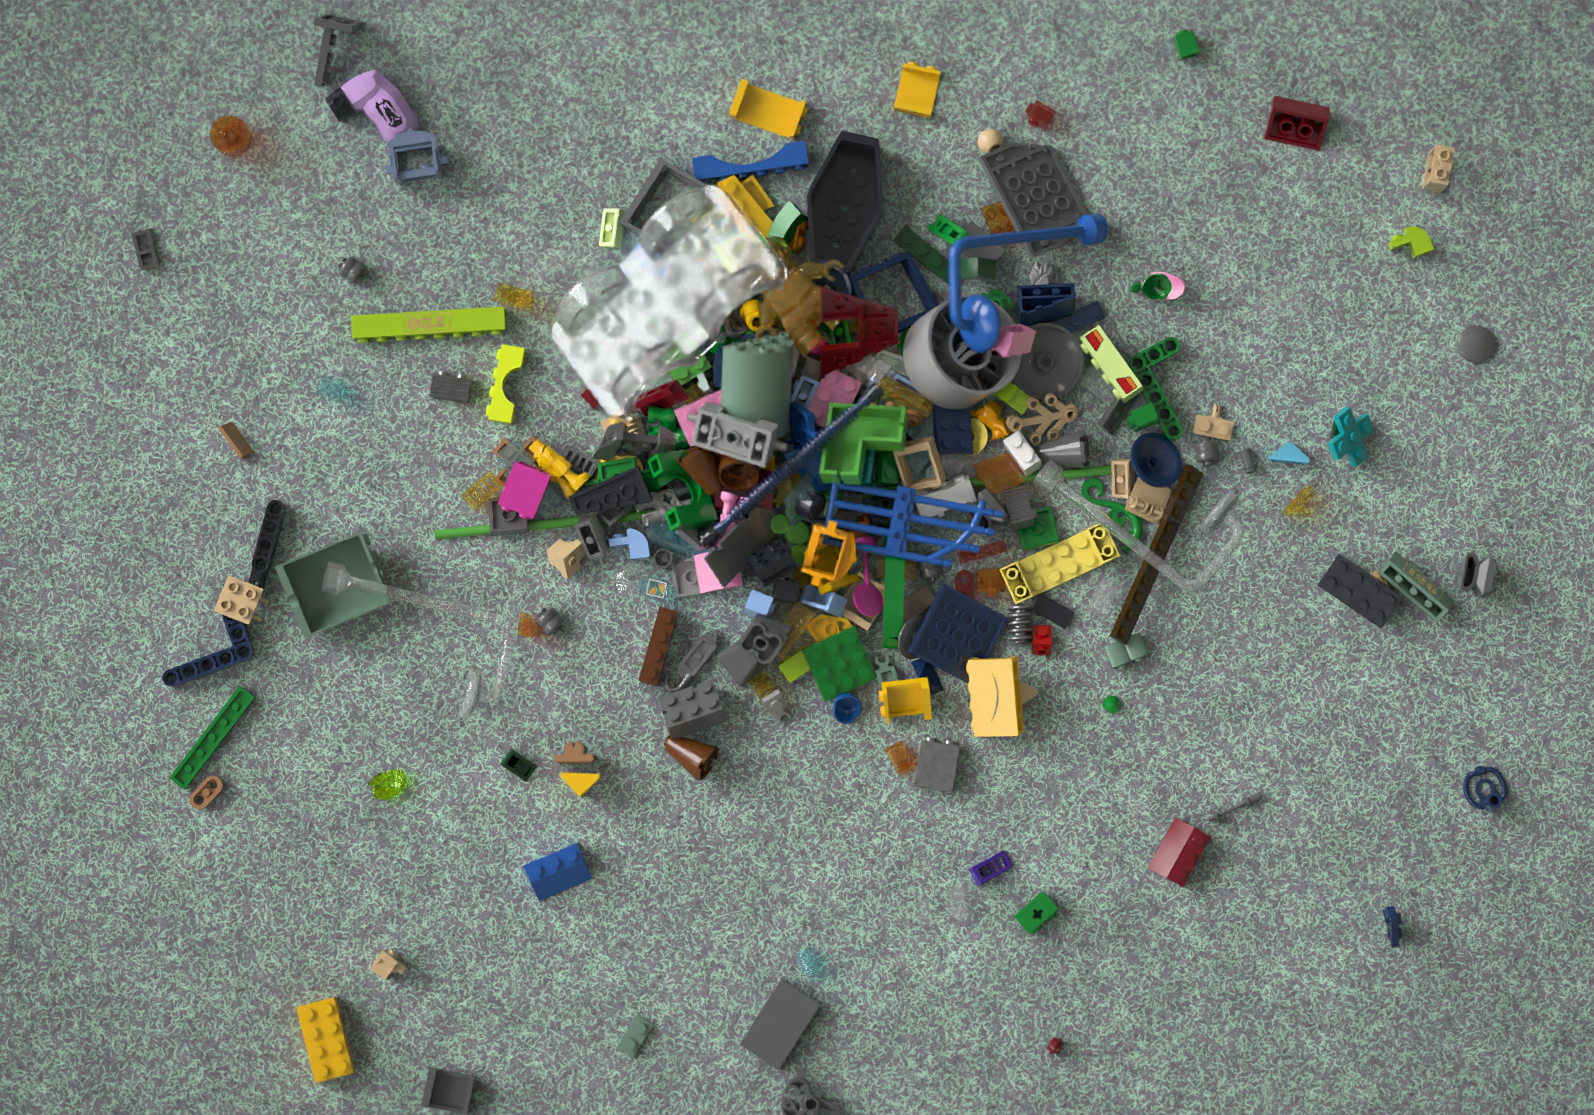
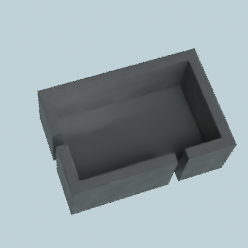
(692, 709)

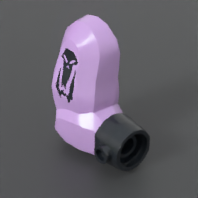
(378, 100)

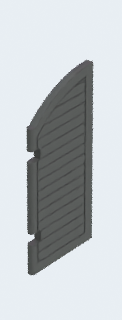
(739, 543)

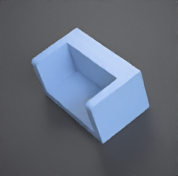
(828, 602)

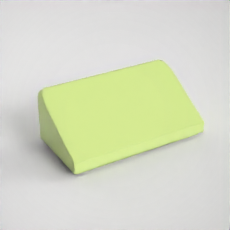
(611, 228)

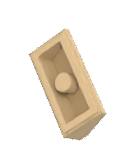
(1122, 478)

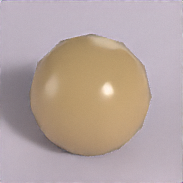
(990, 140)

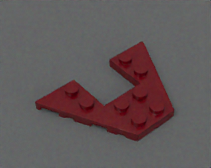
(876, 329)

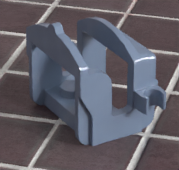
(410, 142)

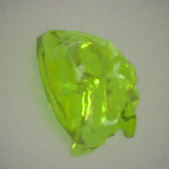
(388, 784)

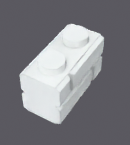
(1022, 453)

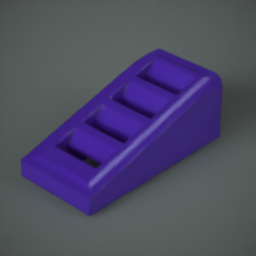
(977, 877)

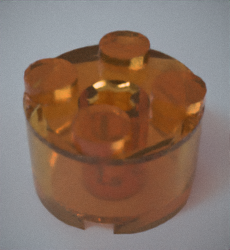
(220, 136)

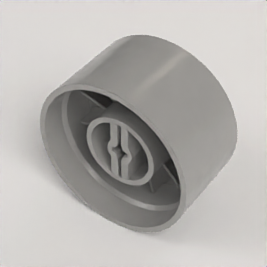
(939, 369)

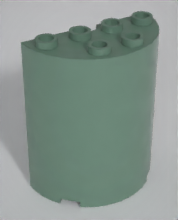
(758, 380)
(322, 610)

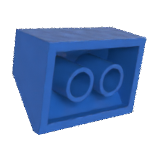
(557, 871)

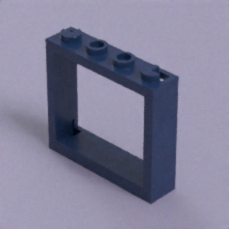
(914, 275)

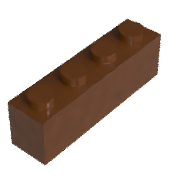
(658, 646)

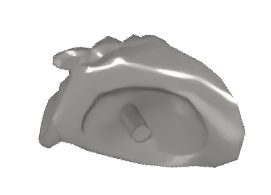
(1043, 274)

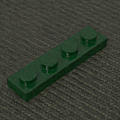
(923, 253)

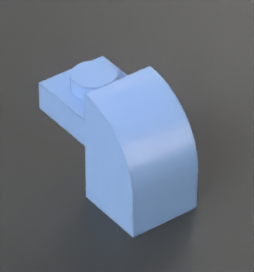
(635, 540)

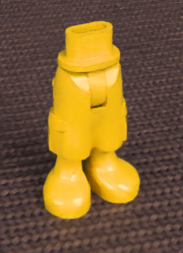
(557, 465)

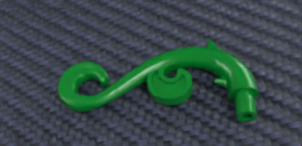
(1137, 523)

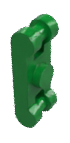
(946, 230)

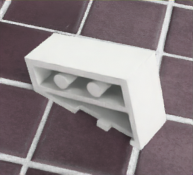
(956, 490)

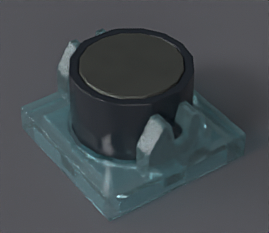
(805, 501)

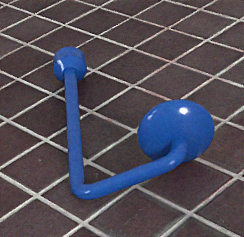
(978, 316)

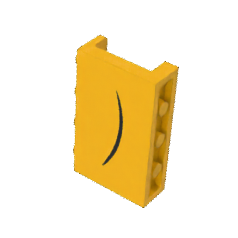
(995, 696)

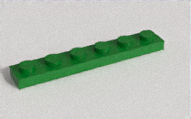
(212, 737)

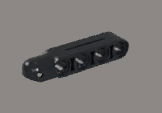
(264, 535)

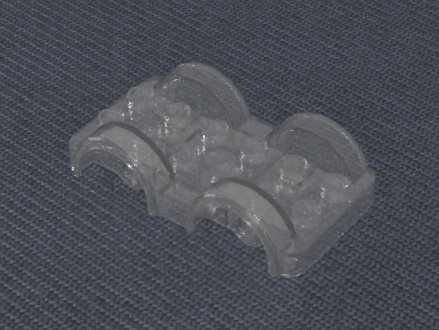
(665, 298)

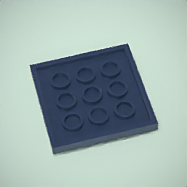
(956, 632)

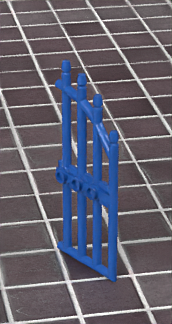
(900, 523)

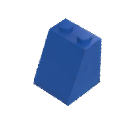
(811, 467)

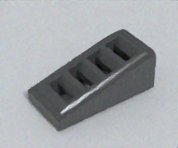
(593, 468)

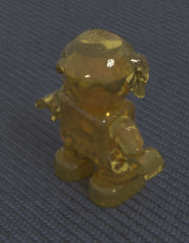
(797, 301)

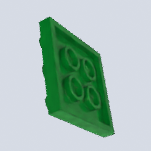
(839, 663)

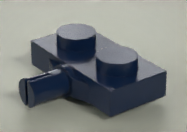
(1393, 921)

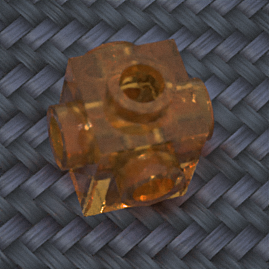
(990, 582)

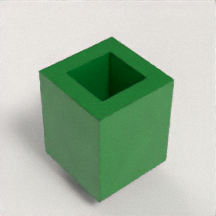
(1186, 44)

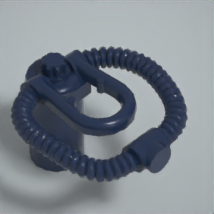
(1493, 800)

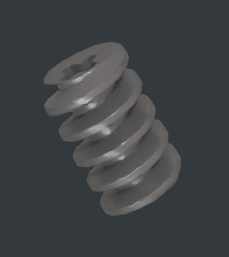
(1020, 623)

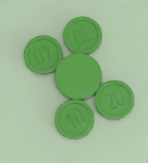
(794, 534)

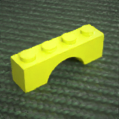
(510, 360)

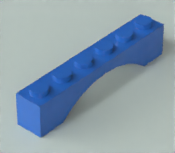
(791, 156)

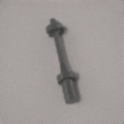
(1246, 802)

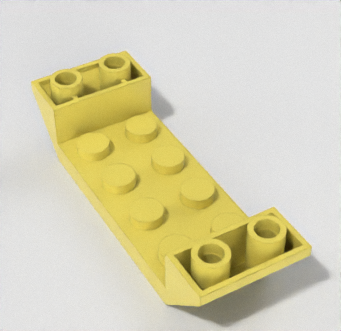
(1059, 563)

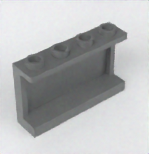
(780, 1024)

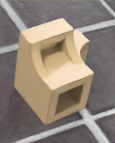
(566, 556)
(387, 964)

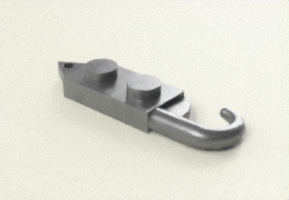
(693, 661)

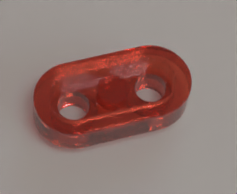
(967, 588)

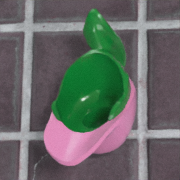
(1160, 286)

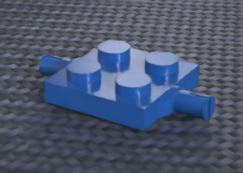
(801, 423)

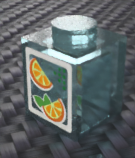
(653, 588)

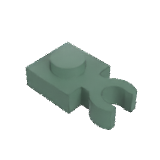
(885, 673)

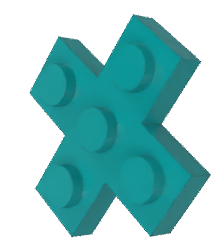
(1350, 436)

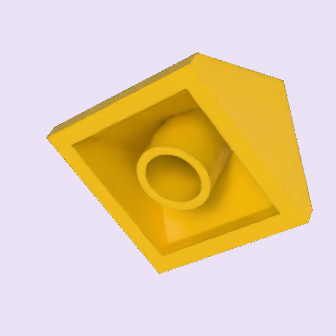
(580, 782)

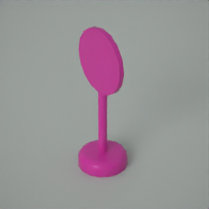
(866, 596)

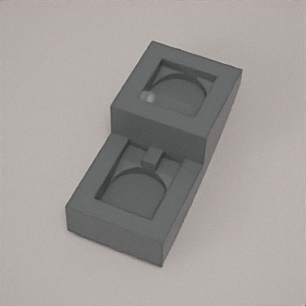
(145, 249)

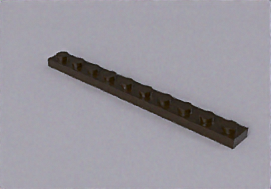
(1160, 546)

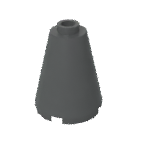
(1066, 450)

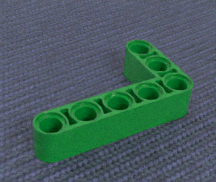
(1154, 387)

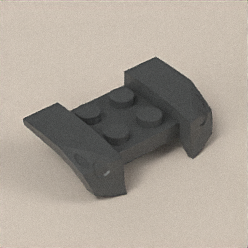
(637, 445)

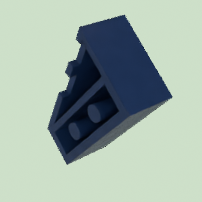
(1044, 302)

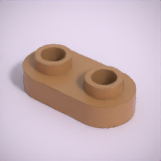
(206, 792)

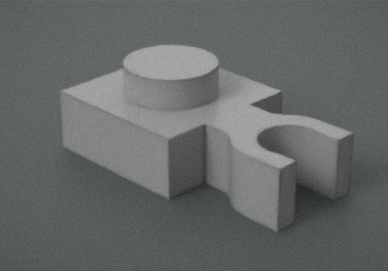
(776, 705)

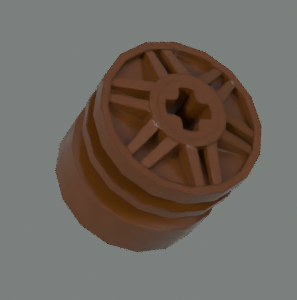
(737, 473)

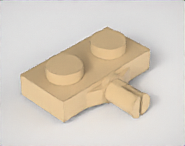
(1213, 425)

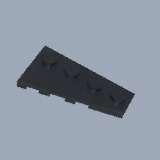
(616, 492)

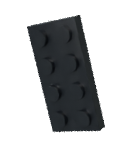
(1360, 591)

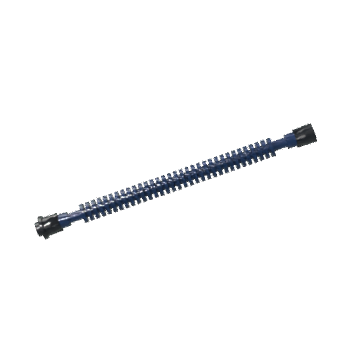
(714, 532)

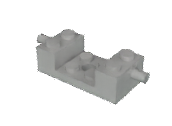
(753, 443)

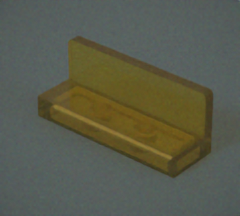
(904, 396)
(799, 619)

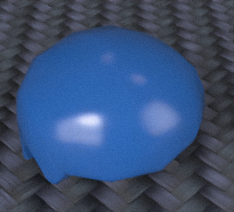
(844, 703)

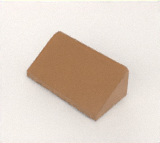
(236, 440)

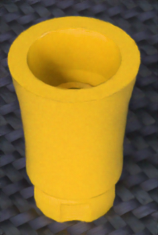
(750, 311)

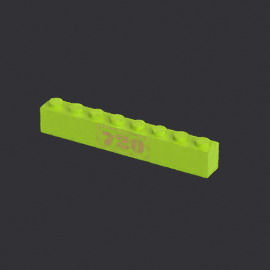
(428, 323)

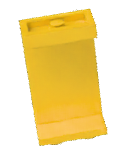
(768, 110)

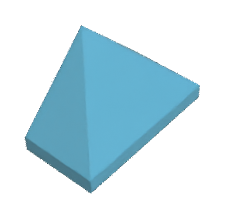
(1289, 454)

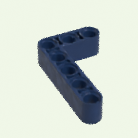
(216, 658)

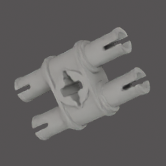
(663, 502)

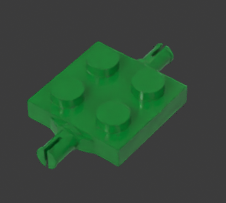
(612, 468)

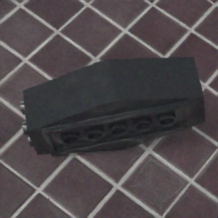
(836, 187)

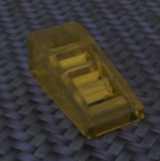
(466, 495)

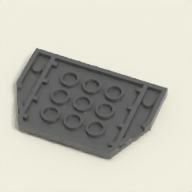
(1033, 191)

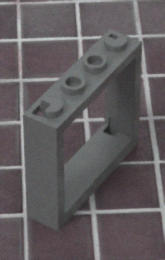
(648, 190)

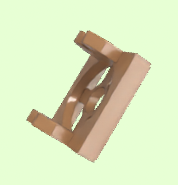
(574, 754)

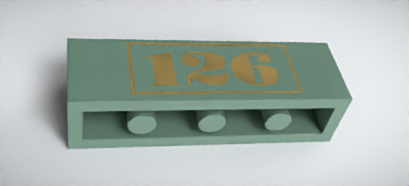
(1416, 586)

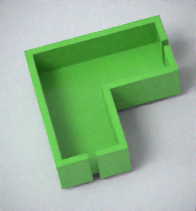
(874, 429)

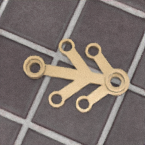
(1045, 418)

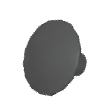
(1476, 344)

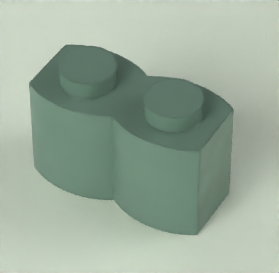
(1120, 654)

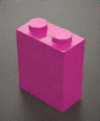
(525, 490)

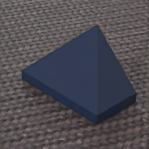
(927, 670)

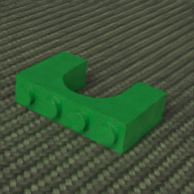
(700, 511)

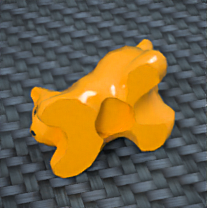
(991, 416)

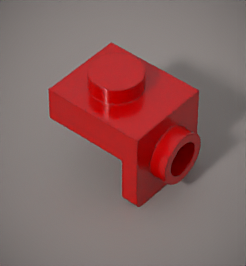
(1041, 640)

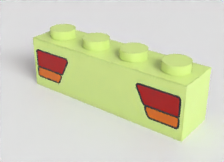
(1111, 364)

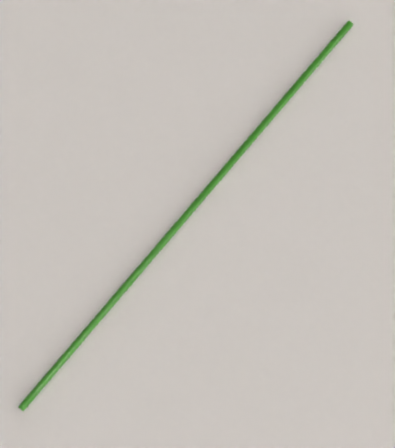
(634, 515)

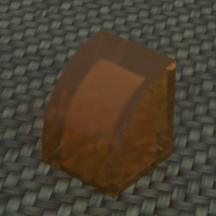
(527, 626)
(899, 758)

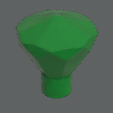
(1111, 704)

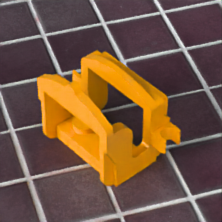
(846, 556)

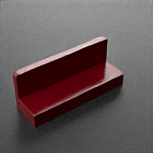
(661, 396)

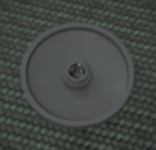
(1052, 363)

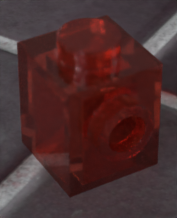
(1039, 115)

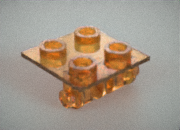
(997, 218)
(998, 473)

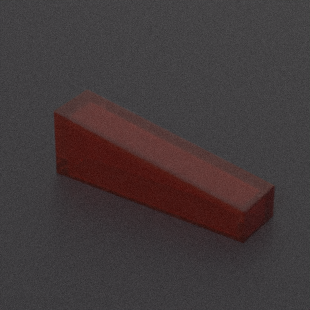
(985, 551)

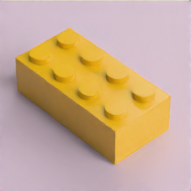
(325, 1039)

